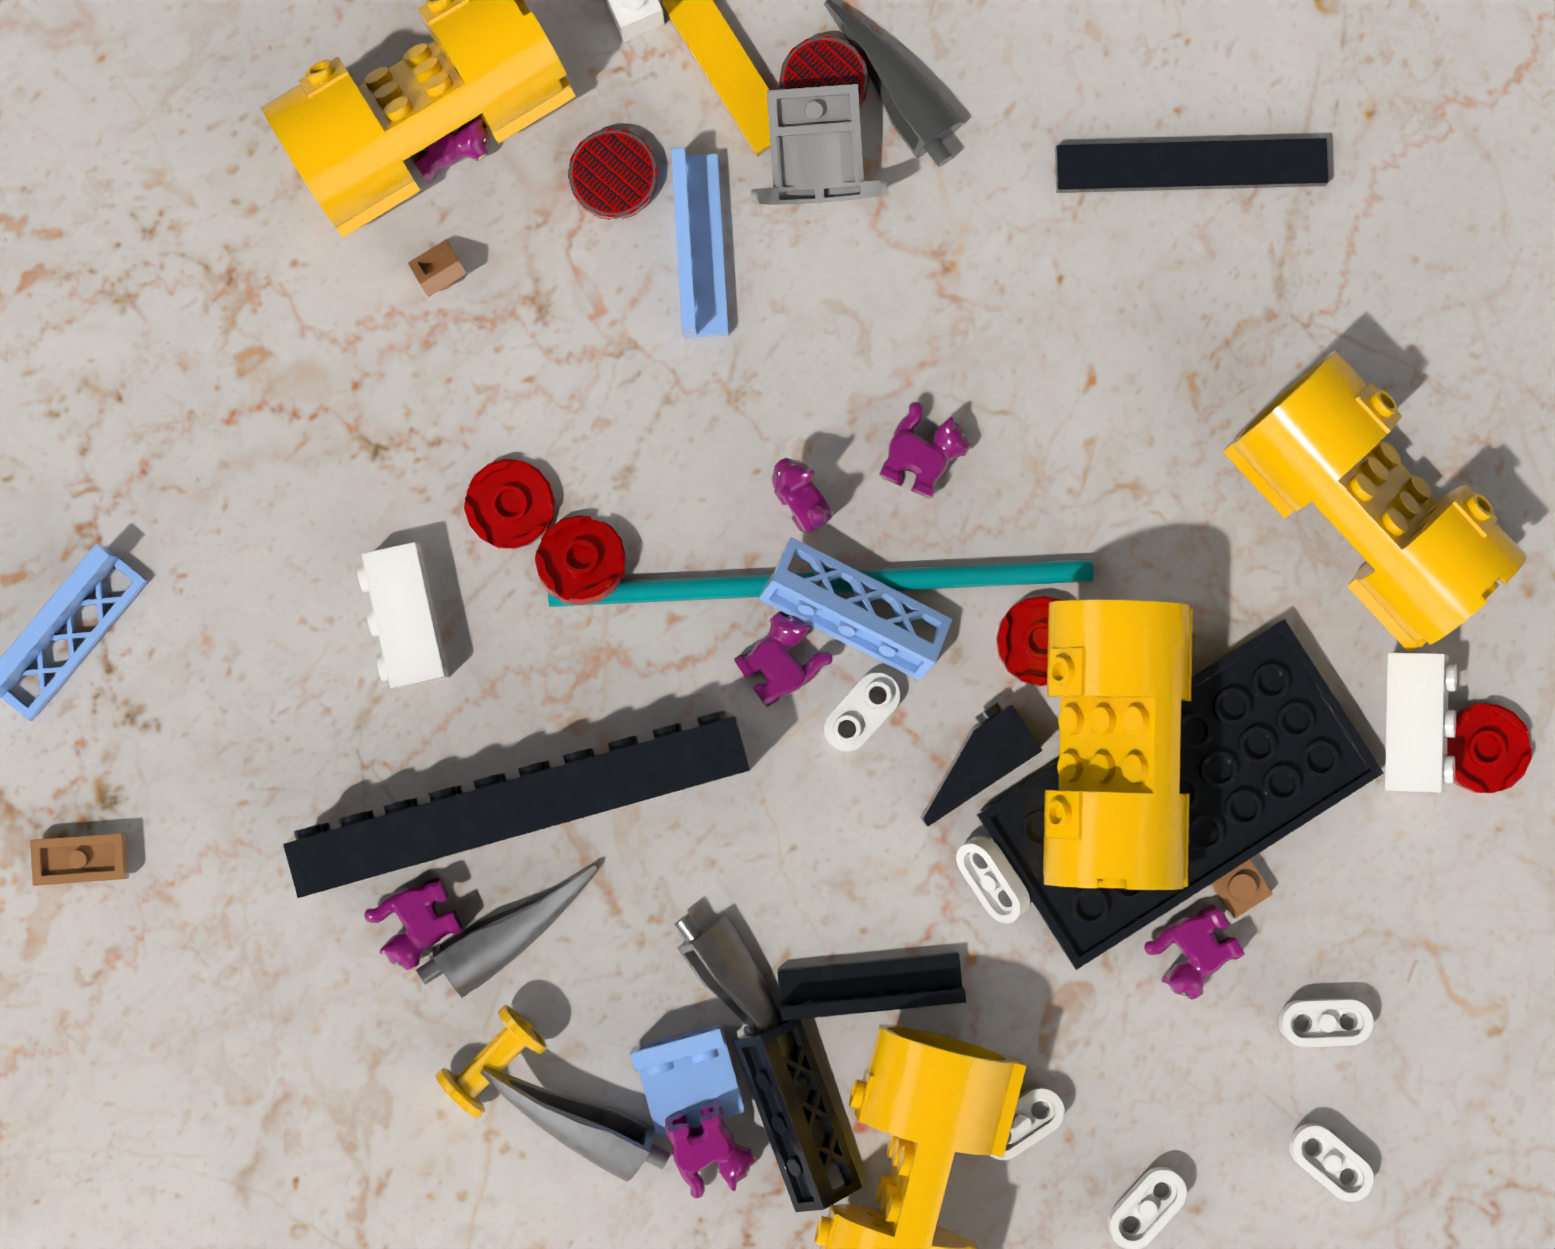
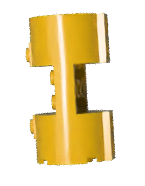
(354, 139)
(1424, 557)
(1119, 751)
(934, 1102)

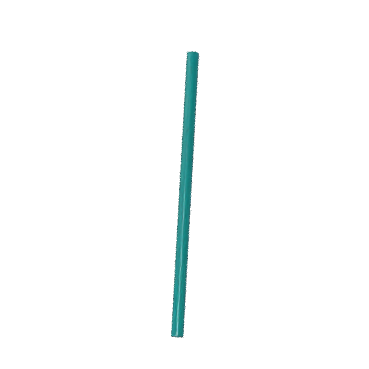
(897, 578)

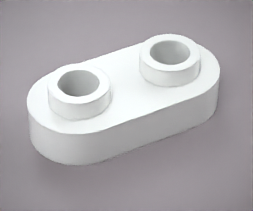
(862, 712)
(993, 879)
(1324, 1022)
(1030, 1129)
(1330, 1161)
(1151, 1211)

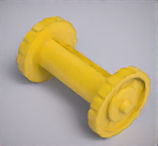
(496, 1055)

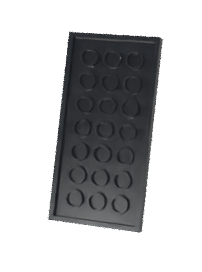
(1256, 757)

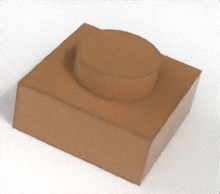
(437, 268)
(1241, 889)

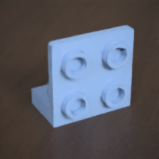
(686, 1074)

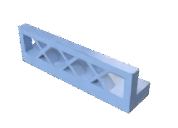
(699, 244)
(53, 618)
(847, 621)

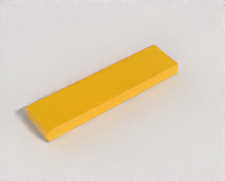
(724, 66)

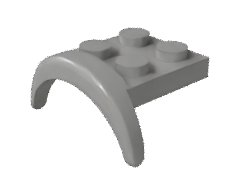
(816, 147)

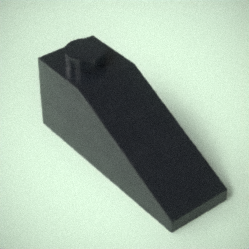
(986, 755)

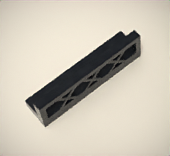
(870, 986)
(790, 1120)

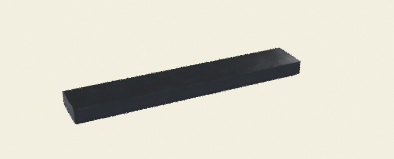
(1191, 165)

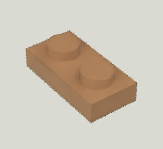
(79, 859)

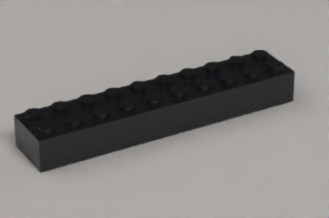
(515, 807)

